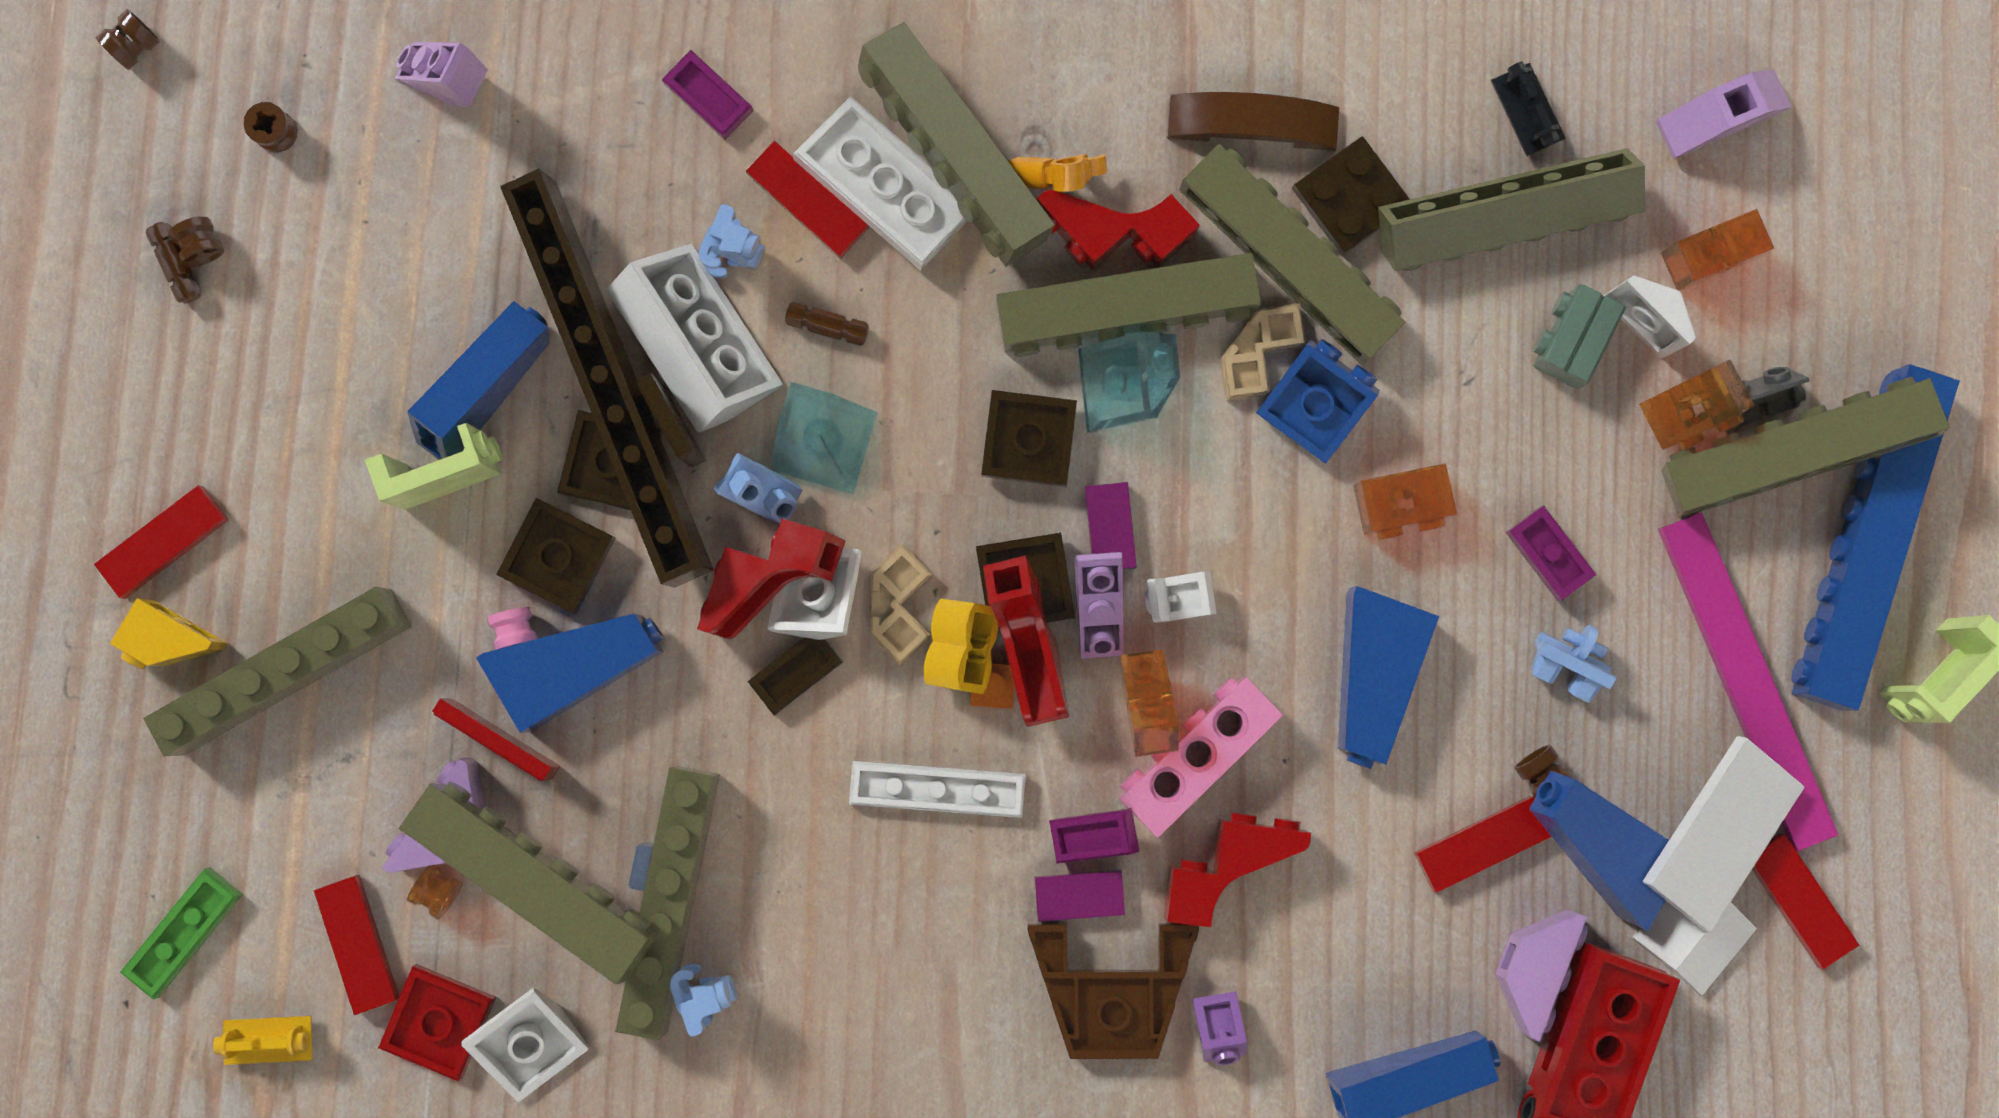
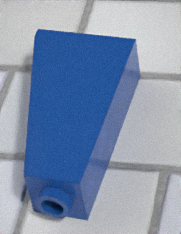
(478, 380)
(562, 669)
(1379, 671)
(1604, 844)
(1414, 1077)

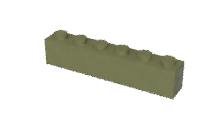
(954, 144)
(1512, 209)
(1292, 254)
(1128, 303)
(1805, 447)
(277, 672)
(529, 881)
(669, 899)

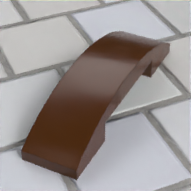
(1253, 117)

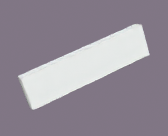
(937, 789)

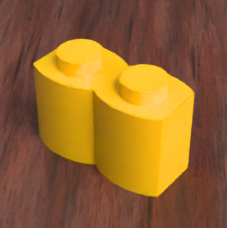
(961, 646)

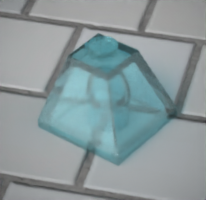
(1127, 379)
(822, 438)

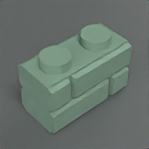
(1578, 335)

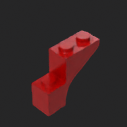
(1097, 231)
(748, 583)
(1028, 640)
(1239, 850)

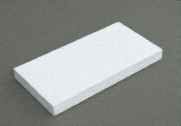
(882, 182)
(1723, 833)

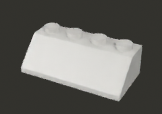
(693, 336)

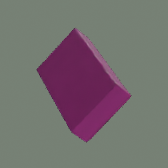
(707, 95)
(1111, 521)
(1094, 836)
(1079, 895)

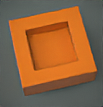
(999, 690)

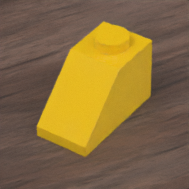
(161, 637)

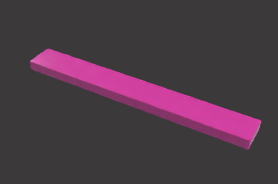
(1744, 670)

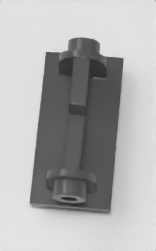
(1777, 390)

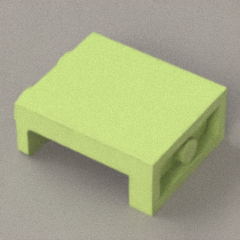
(408, 488)
(1956, 678)

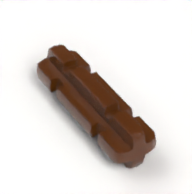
(167, 254)
(826, 323)

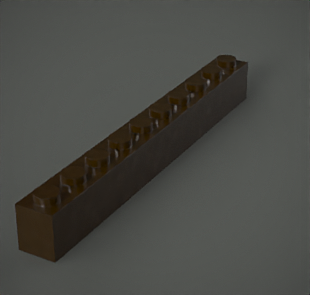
(607, 379)

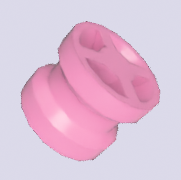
(512, 627)

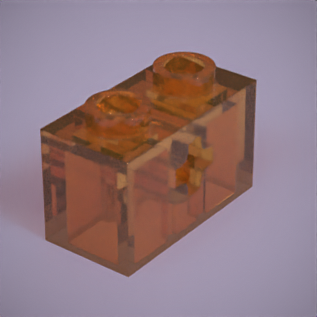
(1717, 250)
(1717, 390)
(1426, 486)
(1149, 703)

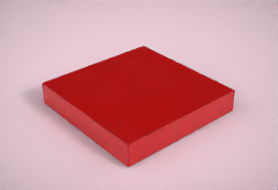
(434, 1020)

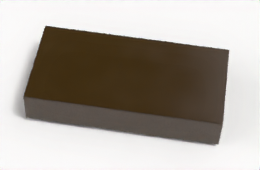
(794, 673)

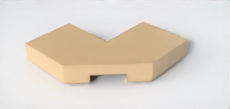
(1266, 332)
(890, 588)

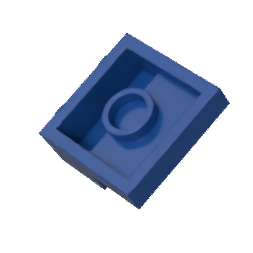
(1319, 399)

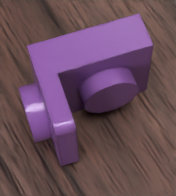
(1220, 1028)

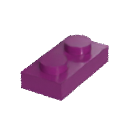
(1550, 553)

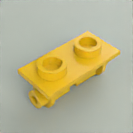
(265, 1040)

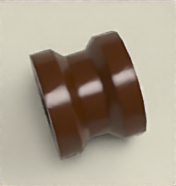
(281, 128)
(196, 241)

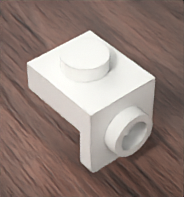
(1180, 597)

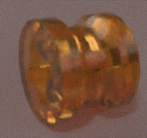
(434, 891)

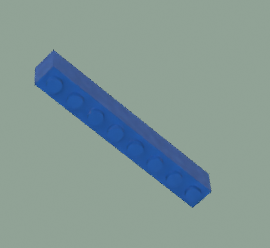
(1867, 563)

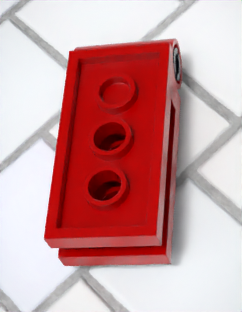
(1603, 1081)

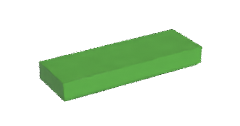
(181, 933)

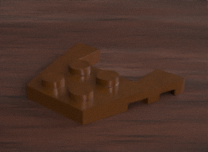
(1113, 1010)

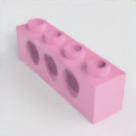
(1255, 718)

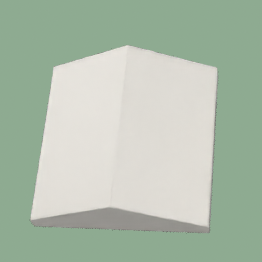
(1655, 314)
(815, 605)
(1691, 951)
(526, 1044)

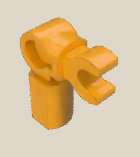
(1062, 174)

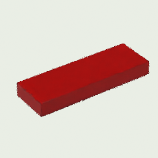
(807, 200)
(161, 542)
(495, 739)
(1481, 845)
(1803, 903)
(356, 944)

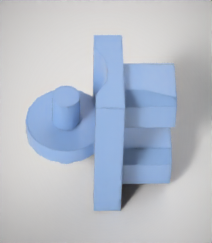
(759, 489)
(1589, 671)

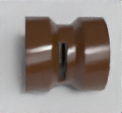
(120, 46)
(1538, 766)

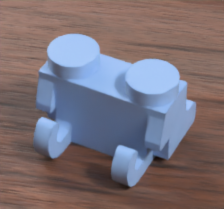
(732, 241)
(703, 1000)

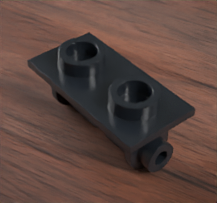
(1527, 108)

